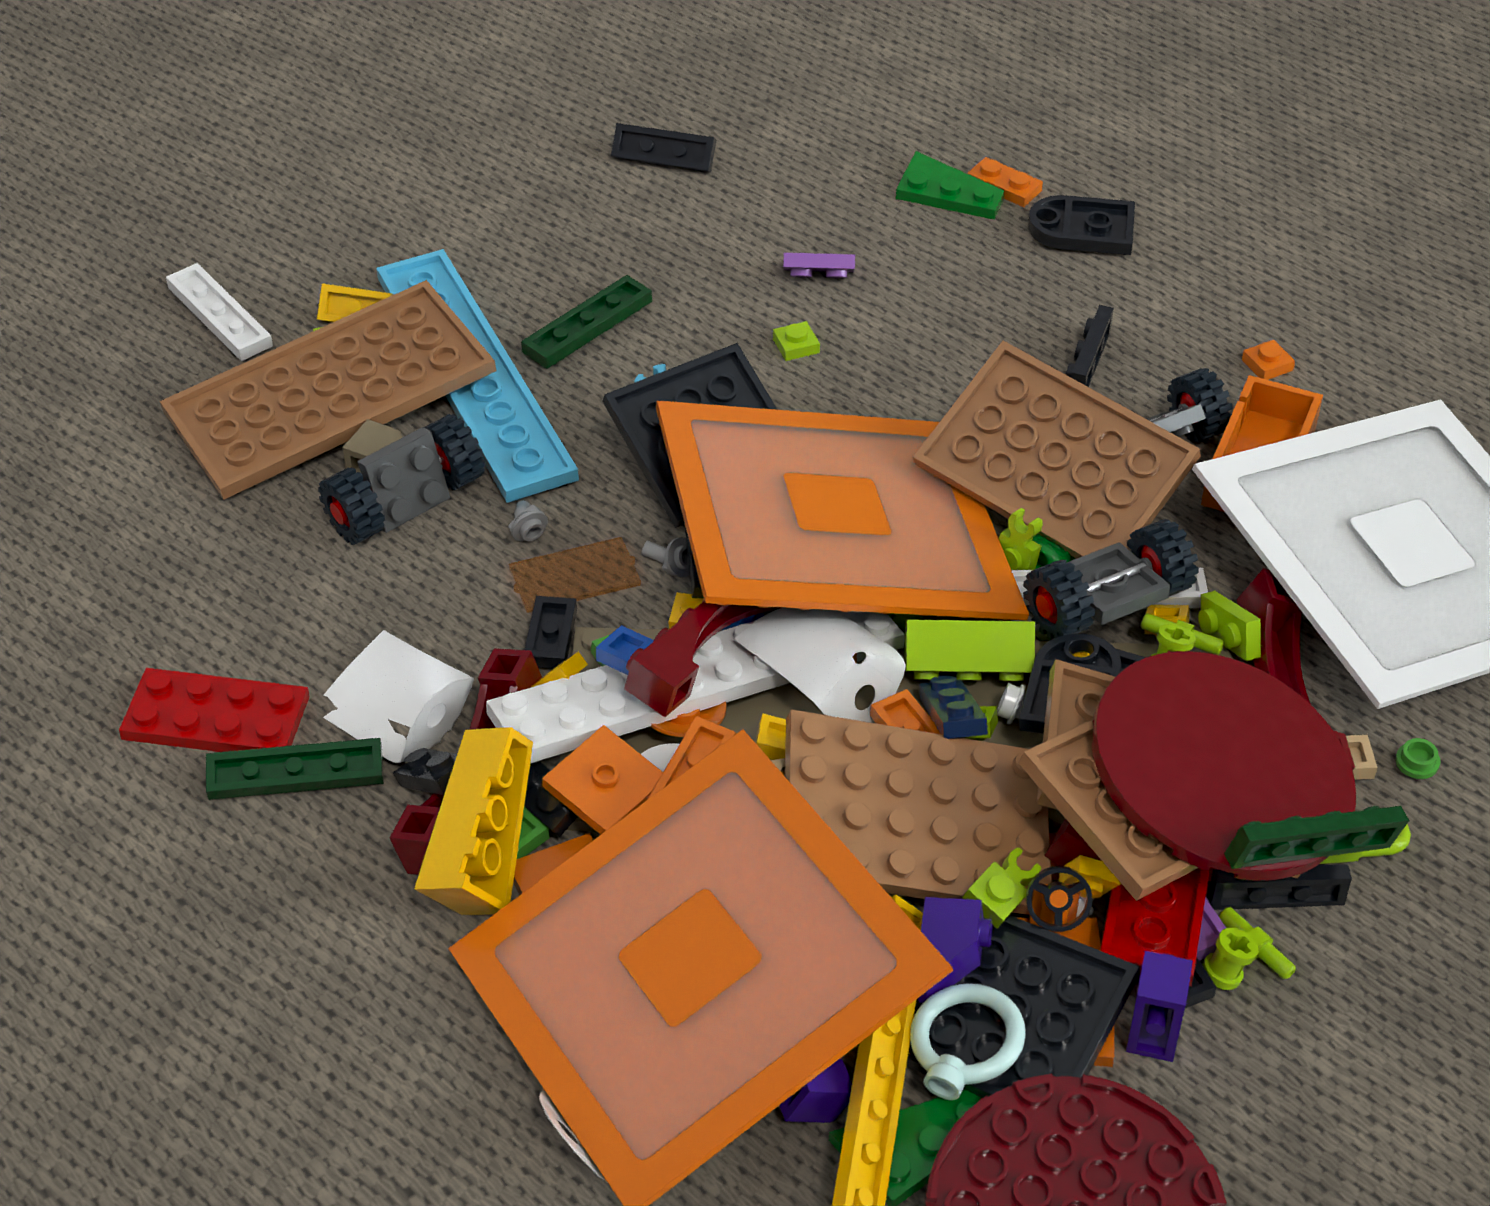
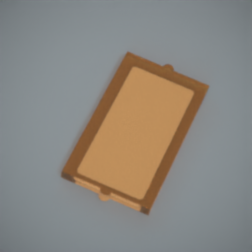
(576, 572)

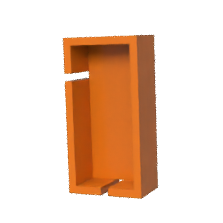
(1264, 416)

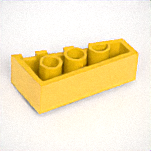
(479, 824)

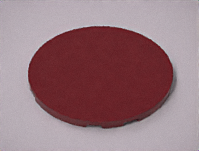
(1212, 744)
(1071, 1147)

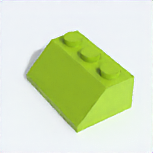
(969, 648)

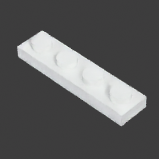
(219, 312)

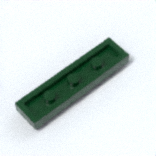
(586, 321)
(294, 768)
(1315, 836)

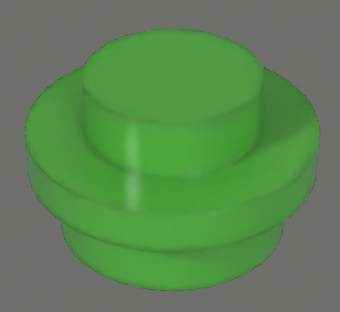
(1418, 758)

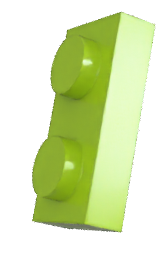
(1232, 624)

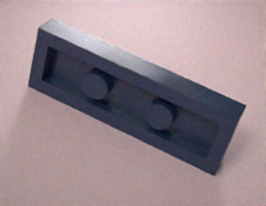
(952, 708)

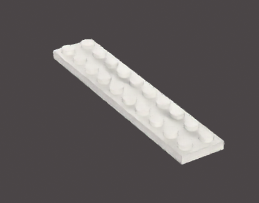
(568, 711)

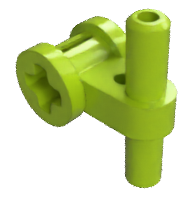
(1180, 636)
(1239, 946)

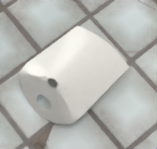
(816, 656)
(402, 686)

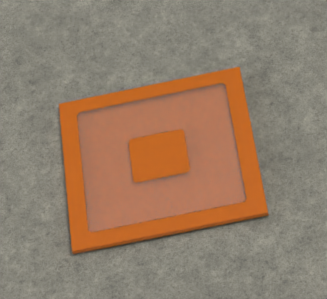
(830, 515)
(695, 968)

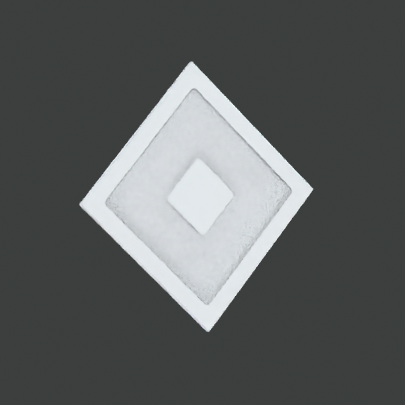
(1376, 542)

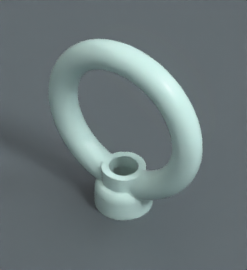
(948, 1073)

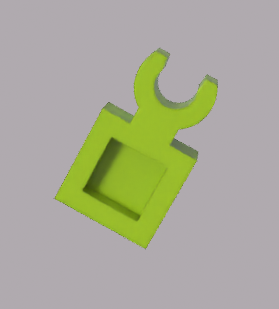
(1017, 542)
(1002, 887)

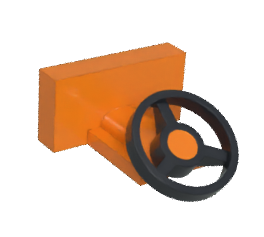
(1056, 907)

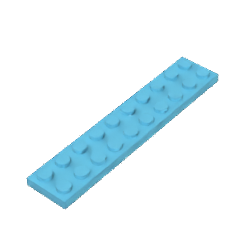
(499, 408)

